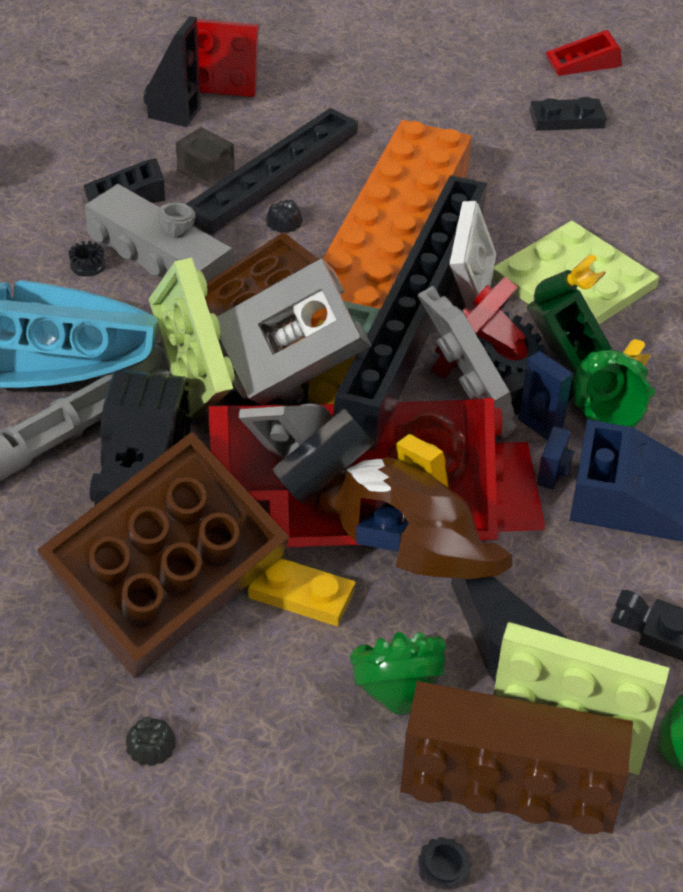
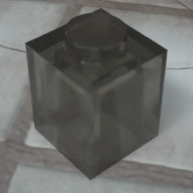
(205, 157)

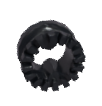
(93, 252)

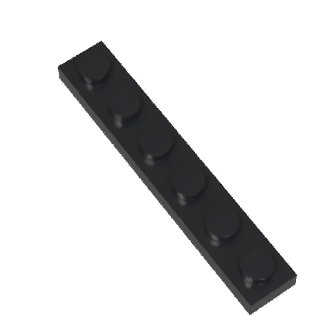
(271, 169)

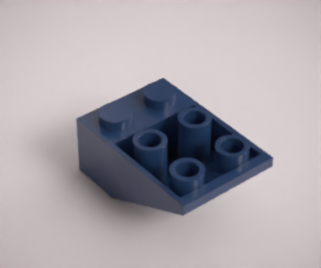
(628, 482)

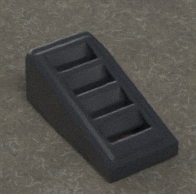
(142, 179)

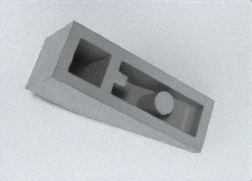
(284, 427)

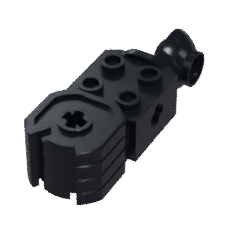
(138, 424)

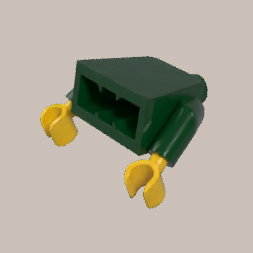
(567, 319)

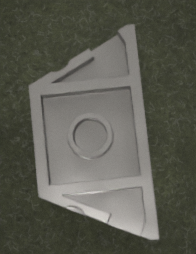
(463, 345)

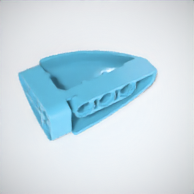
(67, 335)

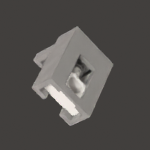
(256, 348)

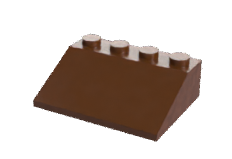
(163, 553)

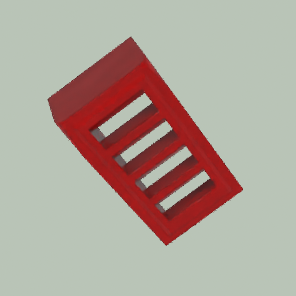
(593, 53)

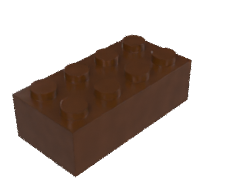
(516, 757)

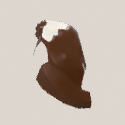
(440, 527)

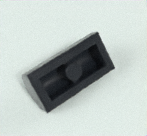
(323, 456)

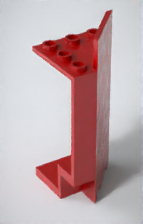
(496, 486)

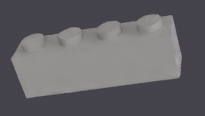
(133, 230)

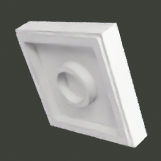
(472, 253)

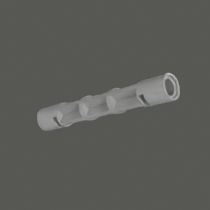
(65, 418)

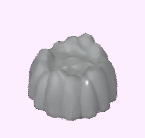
(176, 218)

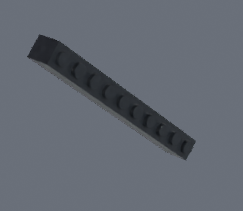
(403, 323)

